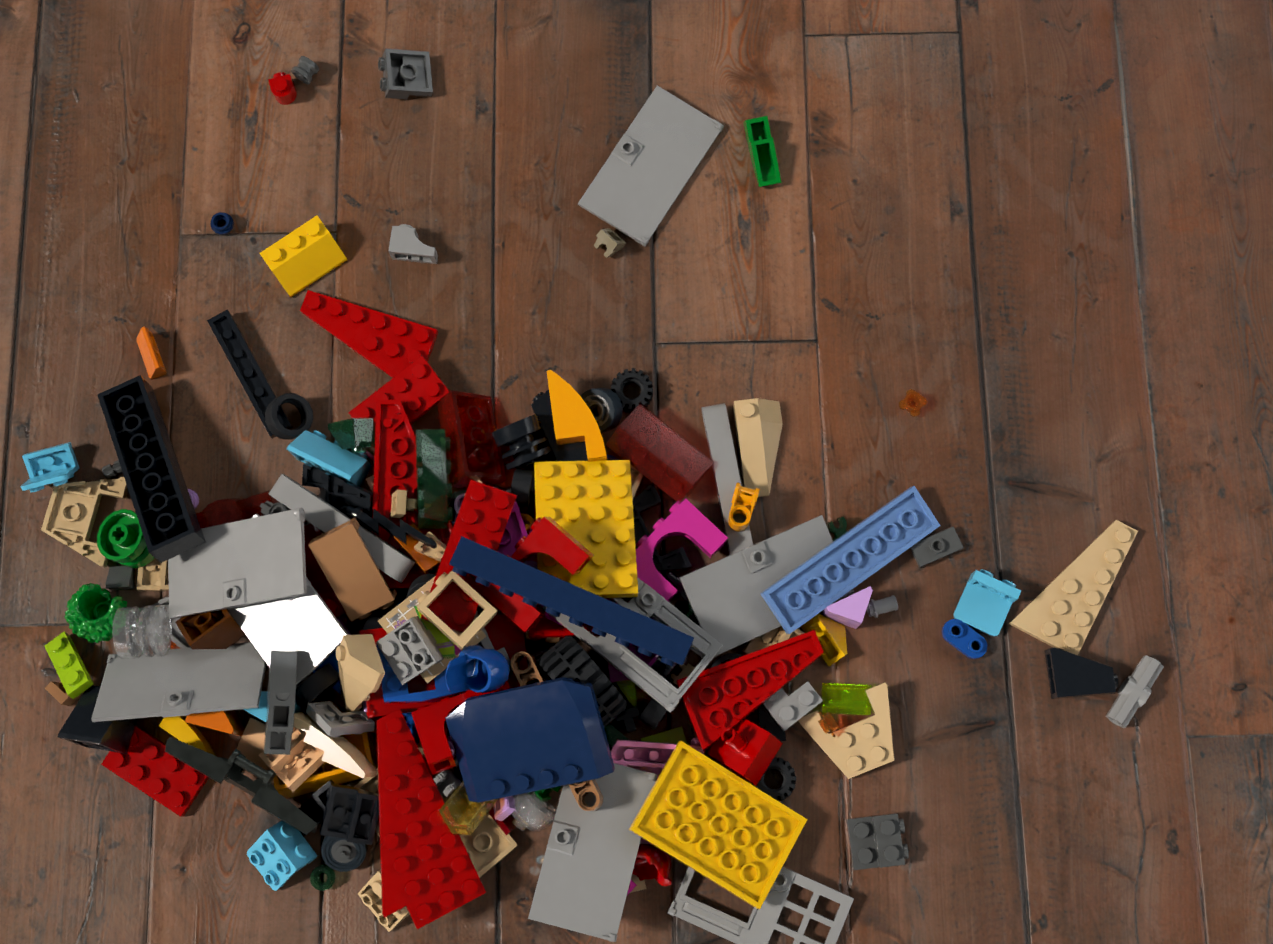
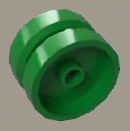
(123, 540)

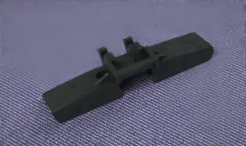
(232, 771)

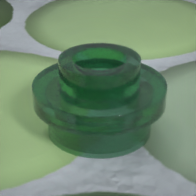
(315, 874)

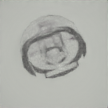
(532, 812)

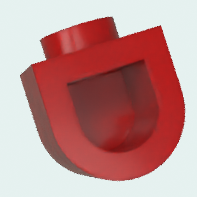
(283, 88)

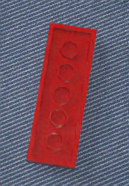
(481, 520)

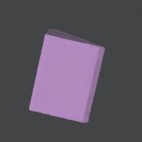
(849, 610)

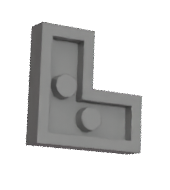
(789, 709)
(337, 723)

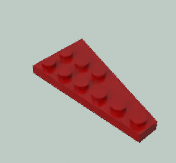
(376, 336)
(737, 687)

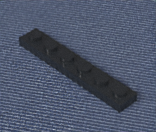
(246, 367)

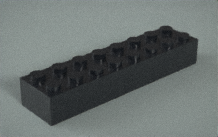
(151, 469)

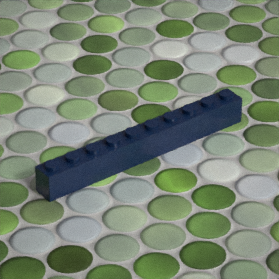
(571, 601)

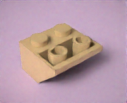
(371, 898)

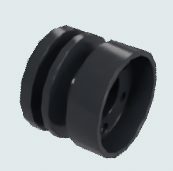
(522, 442)

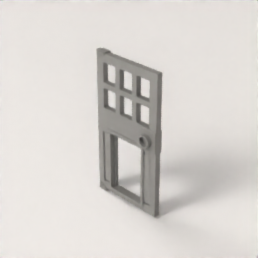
(656, 607)
(764, 920)

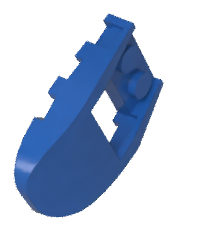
(396, 692)

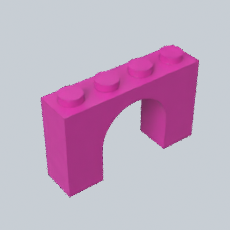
(683, 521)

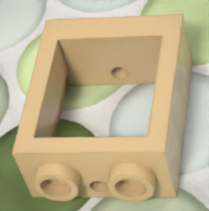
(474, 628)

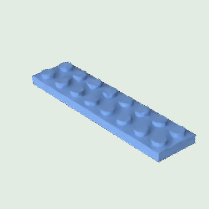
(850, 560)

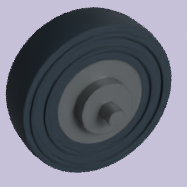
(342, 855)

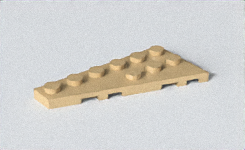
(1074, 598)

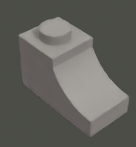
(407, 247)

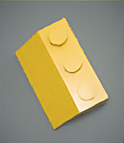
(303, 256)

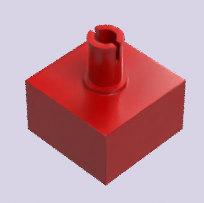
(745, 750)

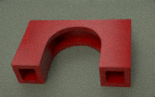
(545, 538)
(434, 731)

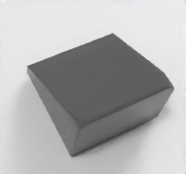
(120, 578)

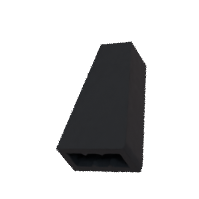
(565, 452)

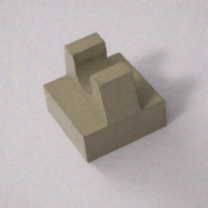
(611, 240)

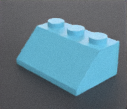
(329, 456)

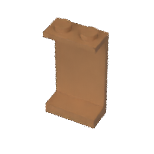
(351, 570)

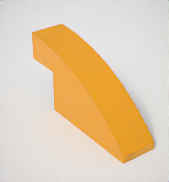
(573, 418)

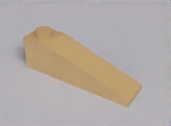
(758, 436)
(358, 669)

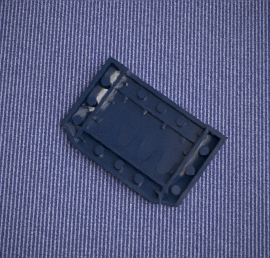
(529, 739)

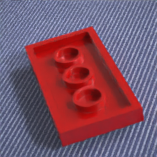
(415, 386)
(157, 772)

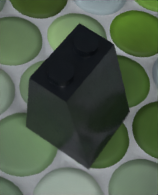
(102, 735)

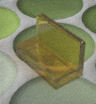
(463, 815)

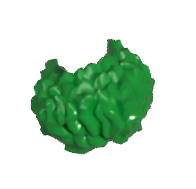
(92, 613)

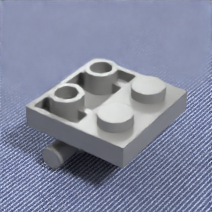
(410, 649)

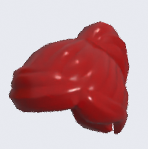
(652, 864)

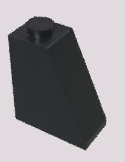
(1077, 676)

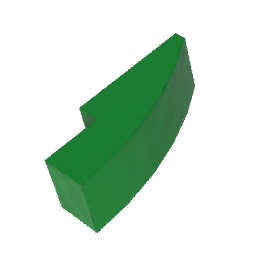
(762, 151)

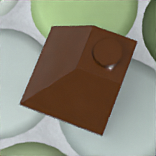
(210, 630)

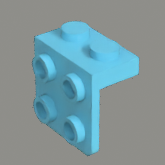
(49, 466)
(986, 602)
(280, 854)

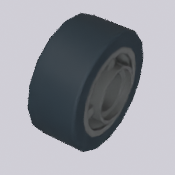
(610, 407)

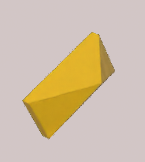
(831, 637)

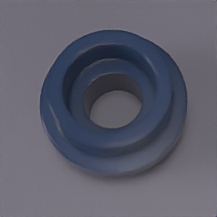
(219, 218)

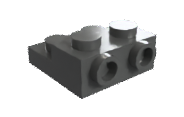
(405, 73)
(877, 841)

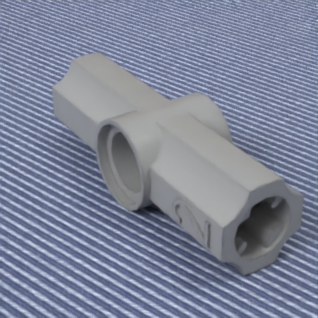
(1134, 691)

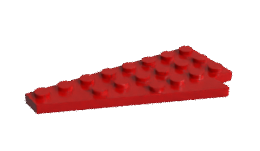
(397, 471)
(419, 855)

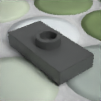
(936, 547)

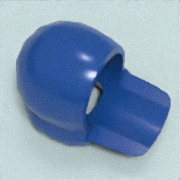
(489, 673)

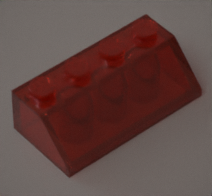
(473, 451)
(660, 453)

